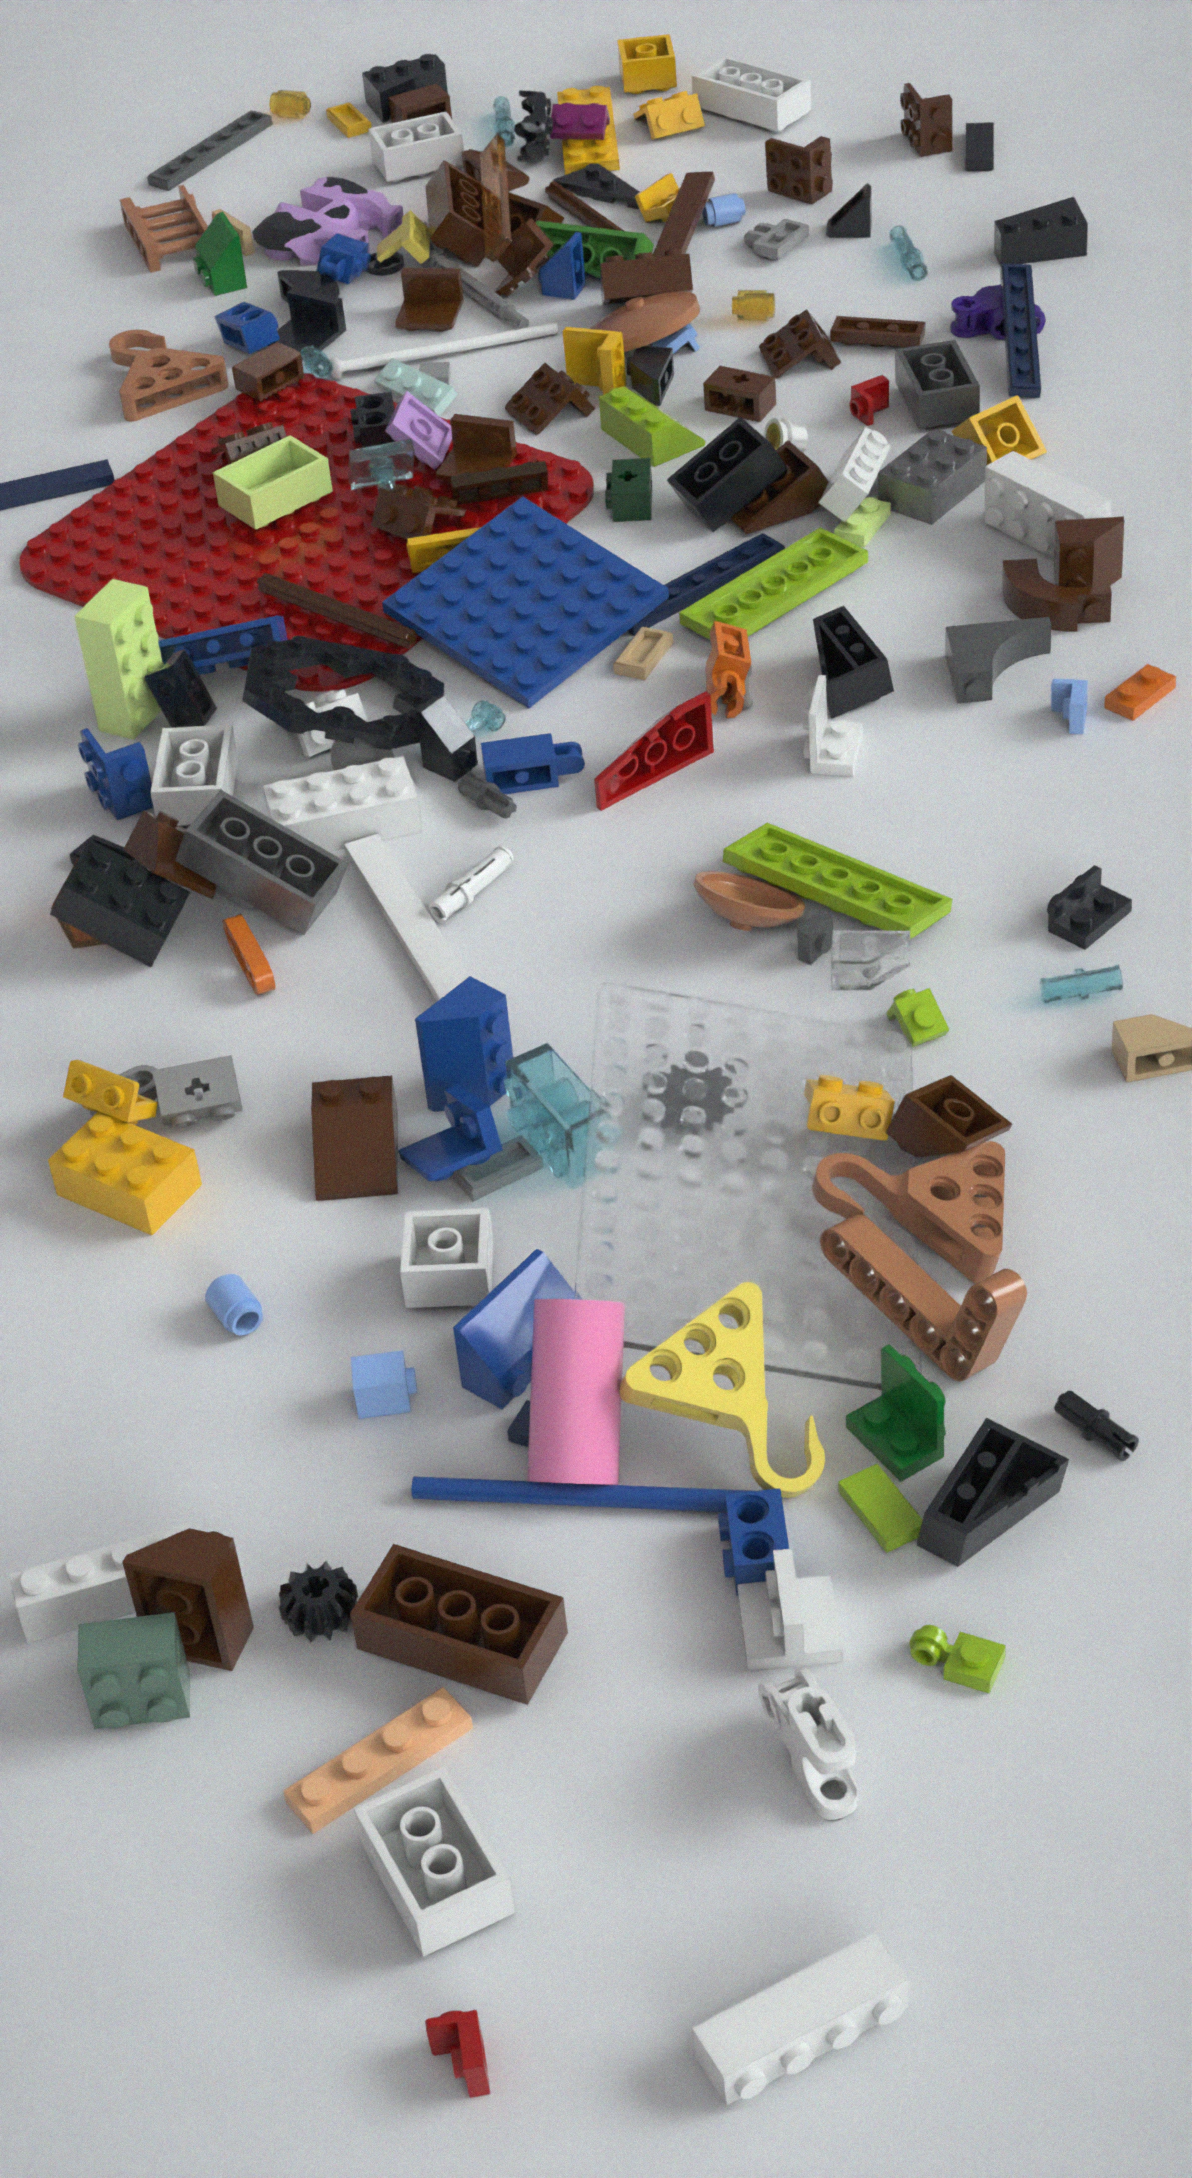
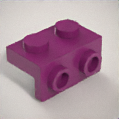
(579, 121)

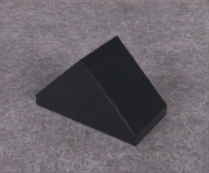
(854, 218)

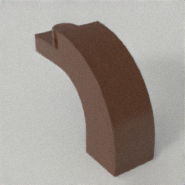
(1033, 597)

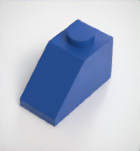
(564, 271)

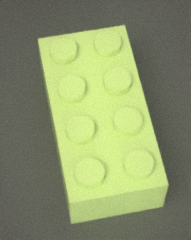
(118, 652)

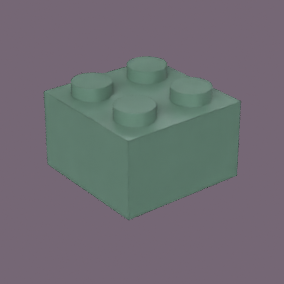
(134, 1670)

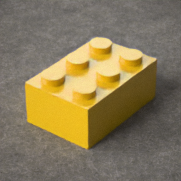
(125, 1172)

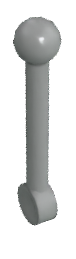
(748, 702)

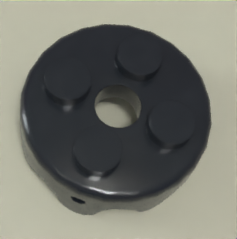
(534, 126)

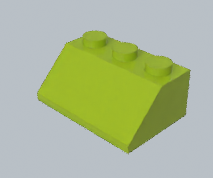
(645, 427)

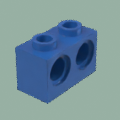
(247, 327)
(754, 1528)

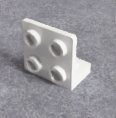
(831, 744)

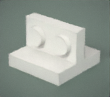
(789, 1618)

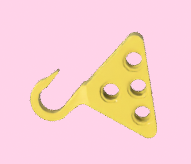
(695, 1395)

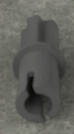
(486, 795)

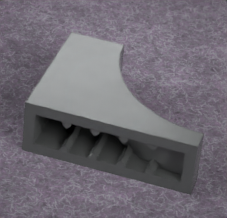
(984, 650)

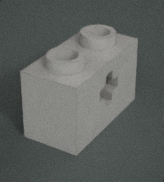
(177, 1085)

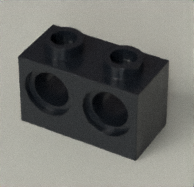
(372, 419)

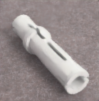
(461, 891)

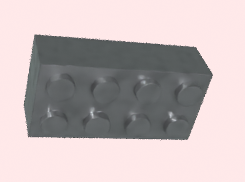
(261, 862)

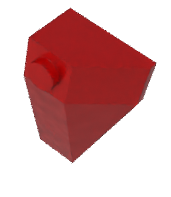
(663, 749)

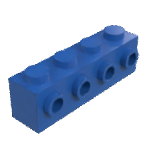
(225, 644)

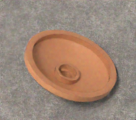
(747, 900)

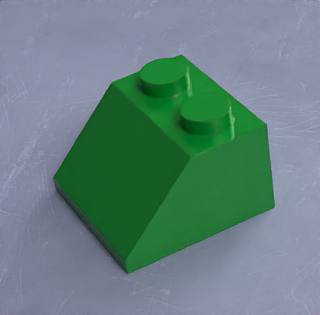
(220, 257)

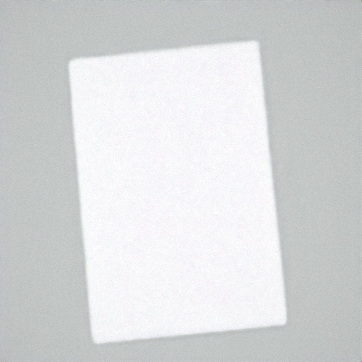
(710, 1171)

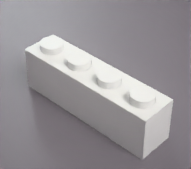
(855, 474)
(78, 1588)
(801, 2019)

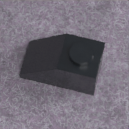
(308, 281)
(651, 372)
(445, 739)

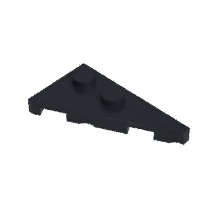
(599, 184)

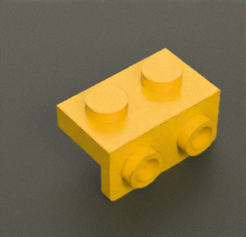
(657, 199)
(107, 1093)
(848, 1109)

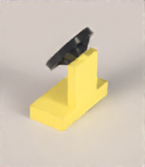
(412, 236)

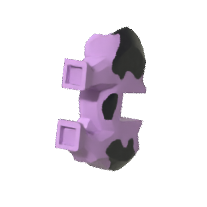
(327, 209)

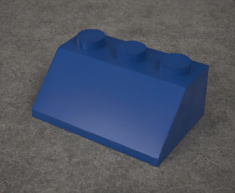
(465, 1043)
(498, 1332)

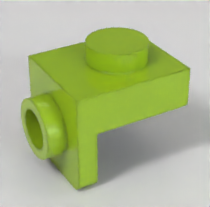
(918, 1016)

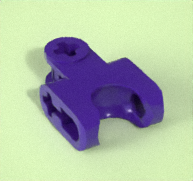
(984, 314)

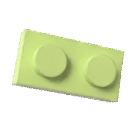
(864, 521)

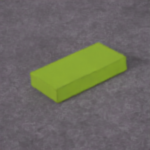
(881, 1507)

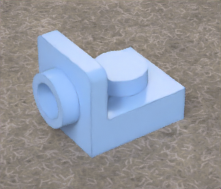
(678, 339)
(1072, 699)

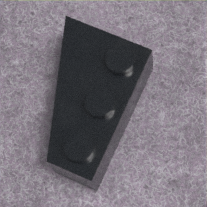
(400, 78)
(1042, 234)
(851, 661)
(989, 1492)

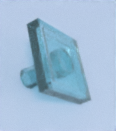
(381, 465)

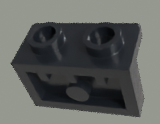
(181, 692)
(1086, 909)

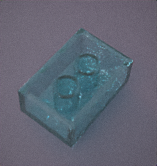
(550, 1110)

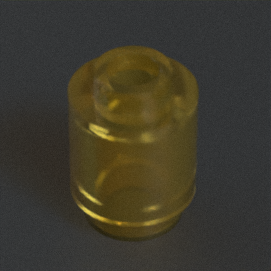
(290, 104)
(753, 305)

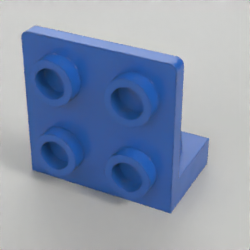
(466, 1143)

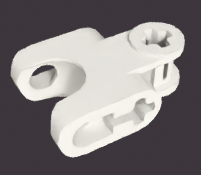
(816, 1739)

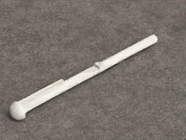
(441, 348)

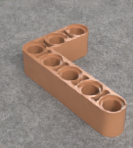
(952, 1335)

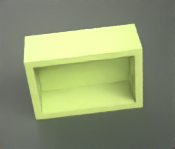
(273, 482)

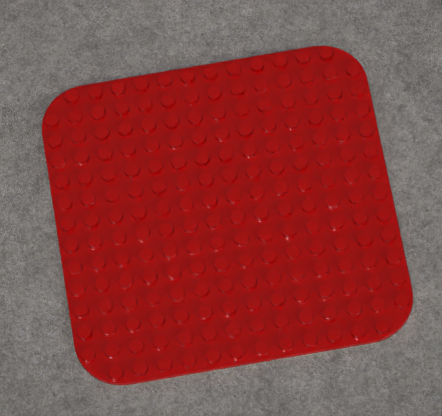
(204, 564)

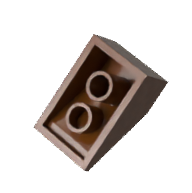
(789, 497)
(355, 1138)

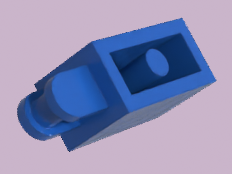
(343, 258)
(529, 762)

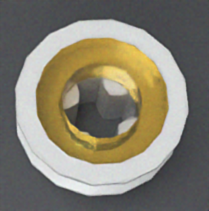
(781, 430)

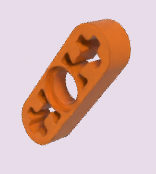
(249, 954)

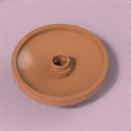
(651, 318)

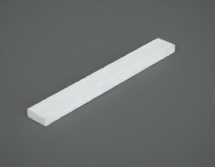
(406, 915)

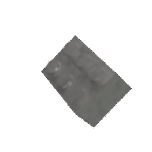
(932, 476)

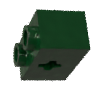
(630, 490)

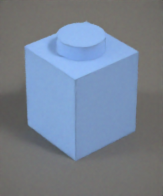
(382, 1384)

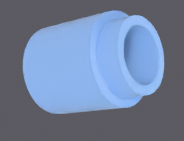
(723, 210)
(234, 1304)

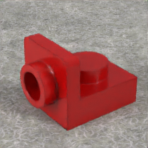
(869, 398)
(462, 2037)

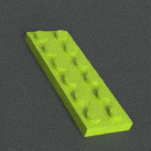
(777, 584)
(837, 880)

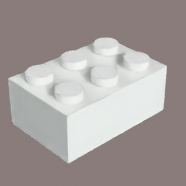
(416, 146)
(193, 769)
(434, 1861)

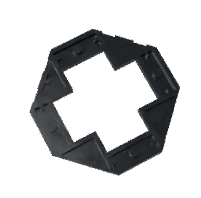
(270, 679)

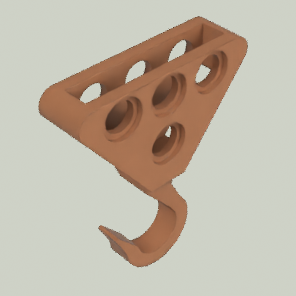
(162, 373)
(932, 1202)

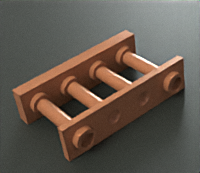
(148, 241)

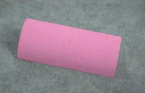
(576, 1391)

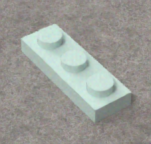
(399, 378)

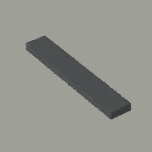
(209, 150)

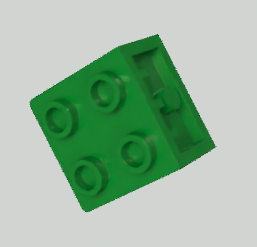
(905, 1422)

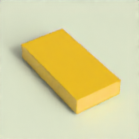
(348, 119)

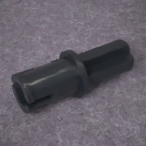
(1096, 1425)

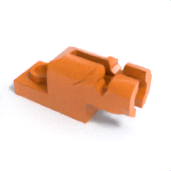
(727, 667)

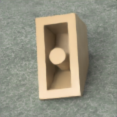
(1151, 1047)

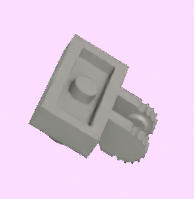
(776, 240)

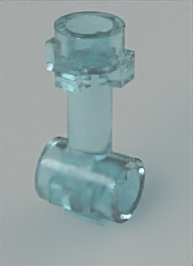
(486, 715)

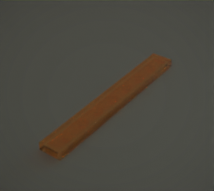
(495, 198)

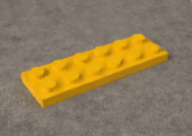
(581, 152)

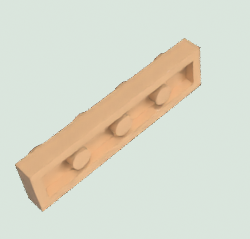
(377, 1760)

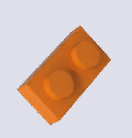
(1140, 692)

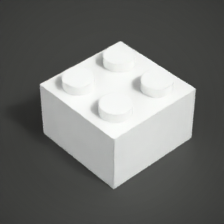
(446, 1257)

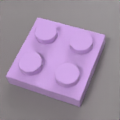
(426, 429)

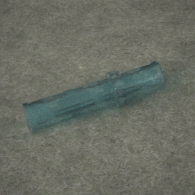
(504, 123)
(910, 257)

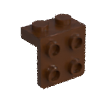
(927, 122)
(799, 170)
(545, 397)
(411, 512)

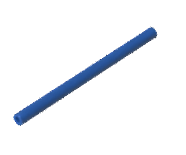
(570, 1494)

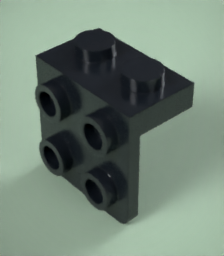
(313, 322)

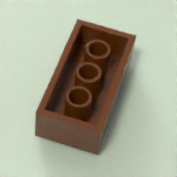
(456, 213)
(460, 1623)

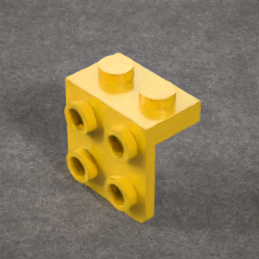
(672, 116)

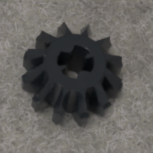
(317, 1601)

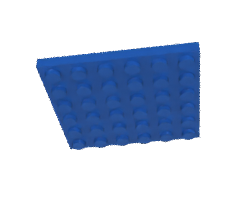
(525, 601)

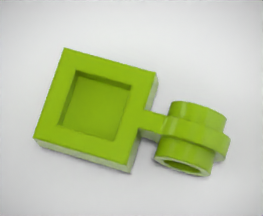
(969, 1662)

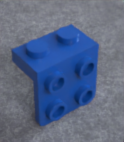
(117, 776)

